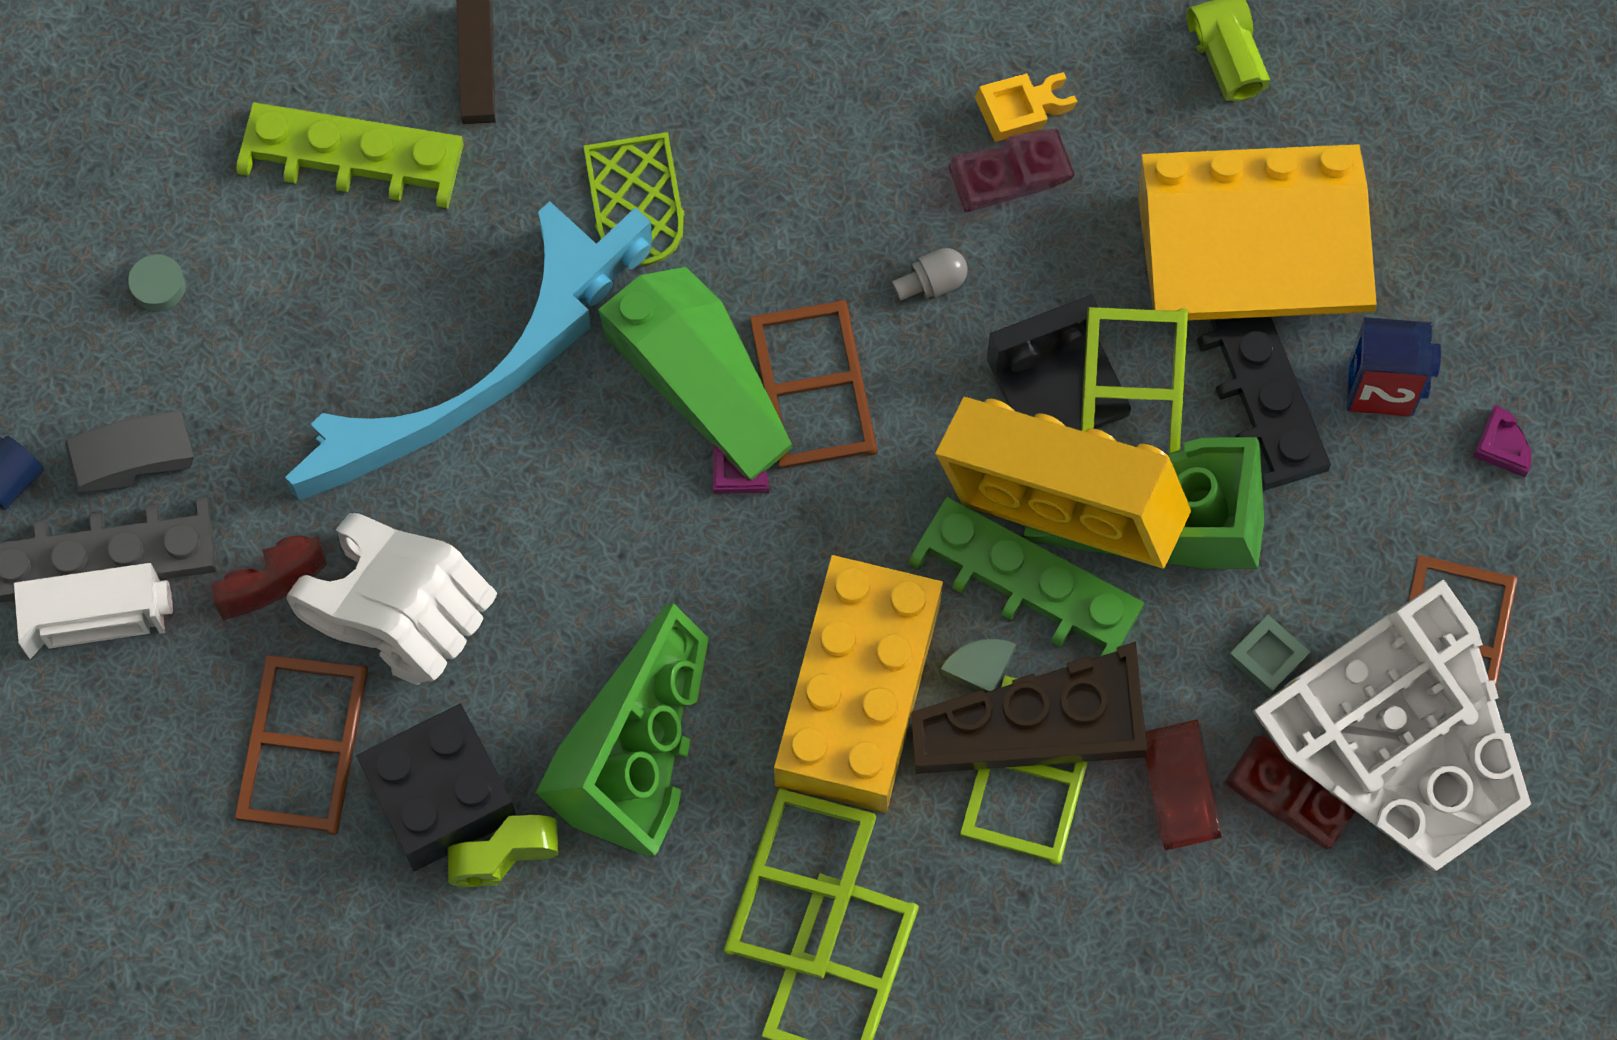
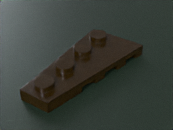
(1055, 718)

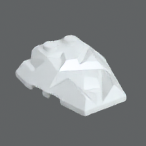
(1406, 730)

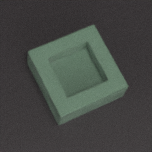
(1269, 655)

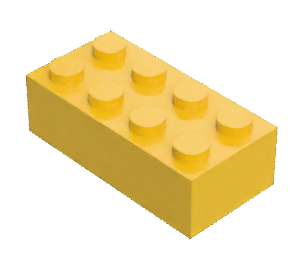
(1064, 480)
(858, 684)

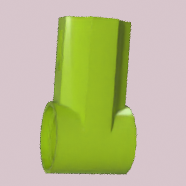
(1227, 39)

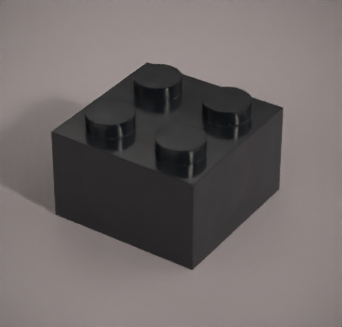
(436, 786)

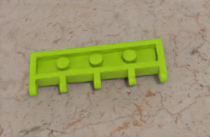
(351, 149)

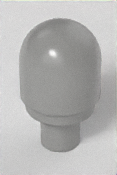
(934, 274)

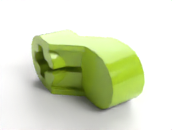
(515, 840)

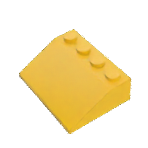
(1258, 232)

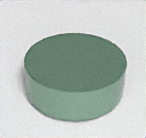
(157, 282)

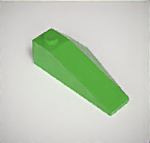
(695, 359)
(1225, 502)
(621, 753)

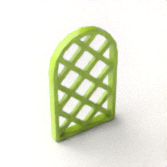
(627, 144)

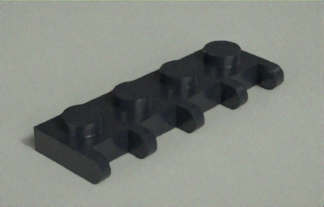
(1270, 398)

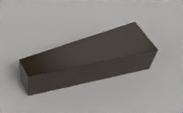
(476, 61)

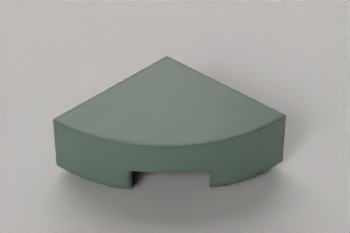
(979, 664)

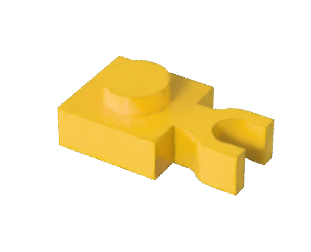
(1018, 107)

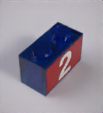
(1391, 366)

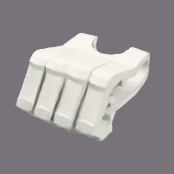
(403, 598)

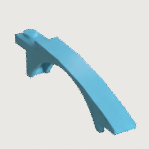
(573, 275)

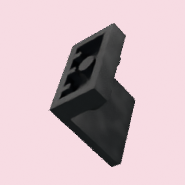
(1043, 366)

